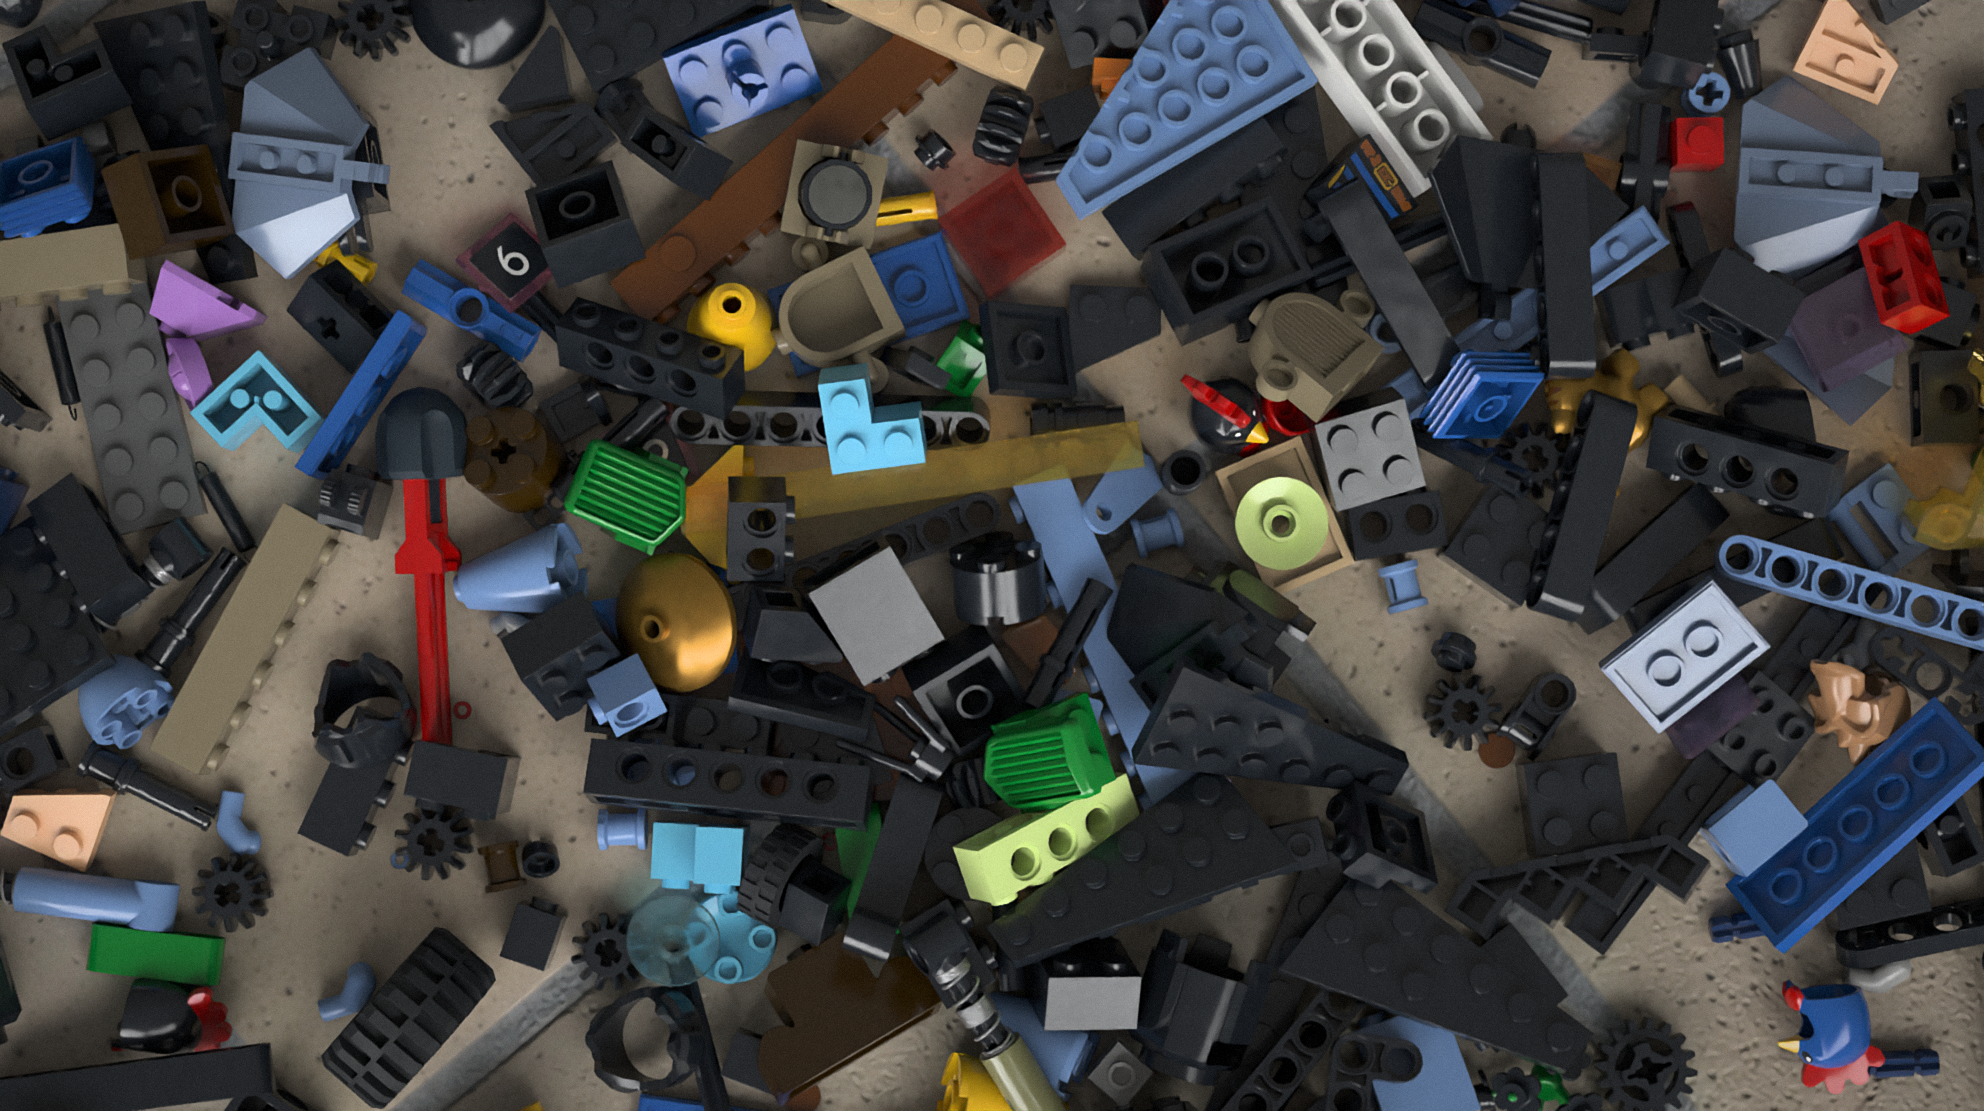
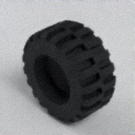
(409, 1018)

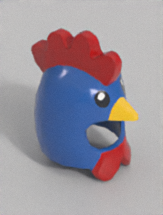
(1832, 1034)

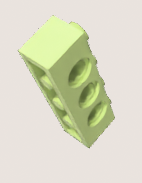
(988, 855)

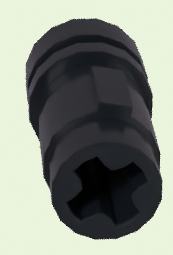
(1083, 415)

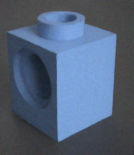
(625, 696)

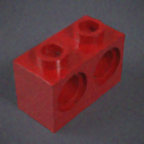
(1903, 278)

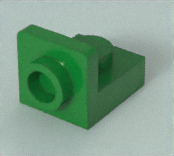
(964, 360)

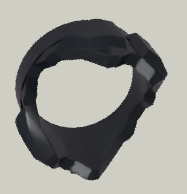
(370, 737)
(684, 1043)

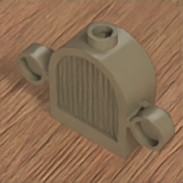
(837, 311)
(1312, 349)

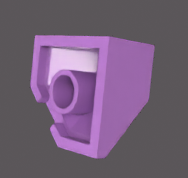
(197, 307)

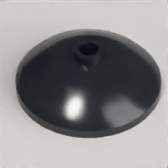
(479, 31)

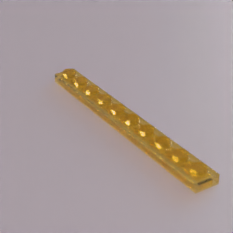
(943, 475)

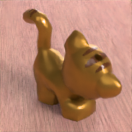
(1616, 380)

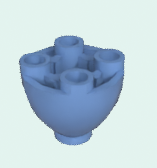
(123, 702)

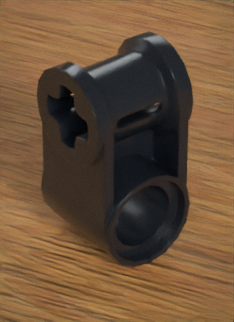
(1536, 715)

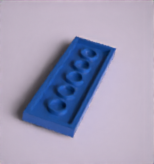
(1862, 824)

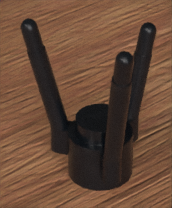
(929, 752)

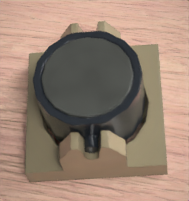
(834, 194)

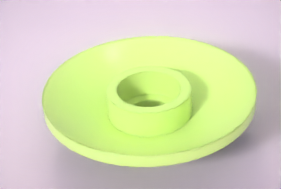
(1305, 516)

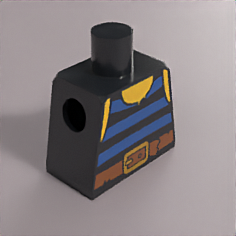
(1368, 162)

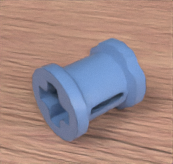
(1715, 87)
(1157, 533)
(1402, 586)
(622, 829)

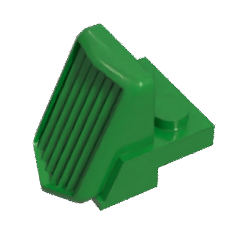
(628, 494)
(1048, 756)

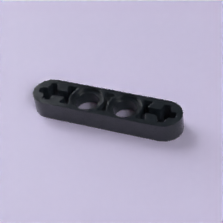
(1691, 246)
(1922, 926)

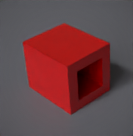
(1695, 144)

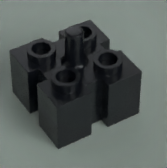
(272, 37)

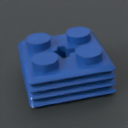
(46, 187)
(1481, 394)

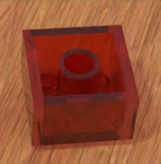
(1002, 234)

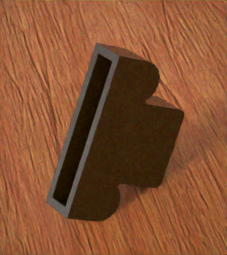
(836, 1013)

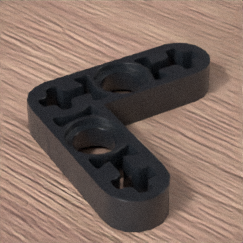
(1969, 681)

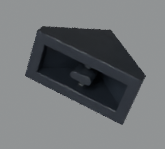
(542, 77)

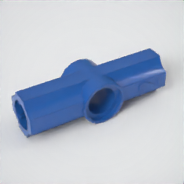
(448, 295)

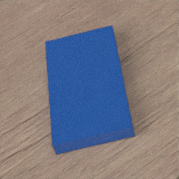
(919, 284)
(362, 396)

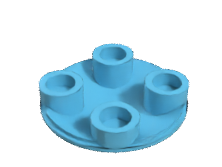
(744, 942)

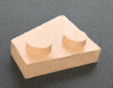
(1846, 53)
(60, 823)

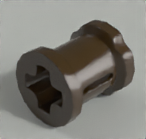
(502, 866)

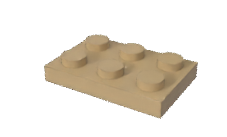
(1291, 461)

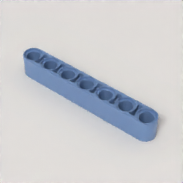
(1851, 595)

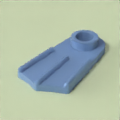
(1120, 496)

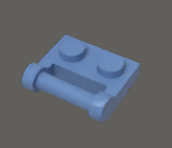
(1882, 501)

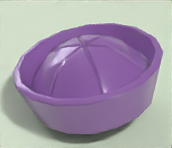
(188, 370)

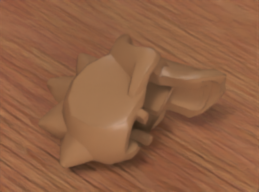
(1857, 707)

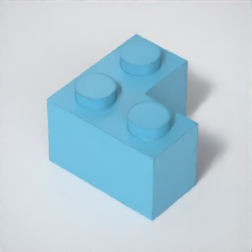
(256, 396)
(867, 435)
(700, 854)

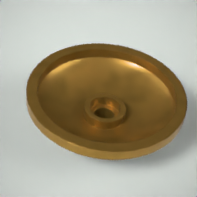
(692, 617)

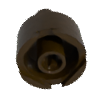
(513, 459)

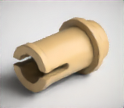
(1684, 394)

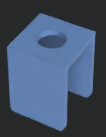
(1752, 827)

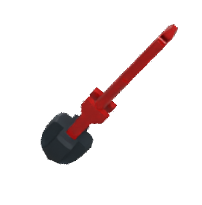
(423, 443)

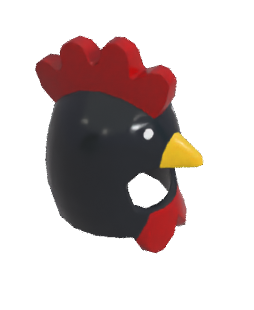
(1224, 414)
(170, 1019)

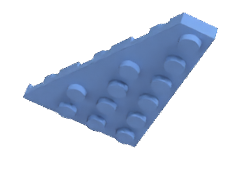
(1187, 87)

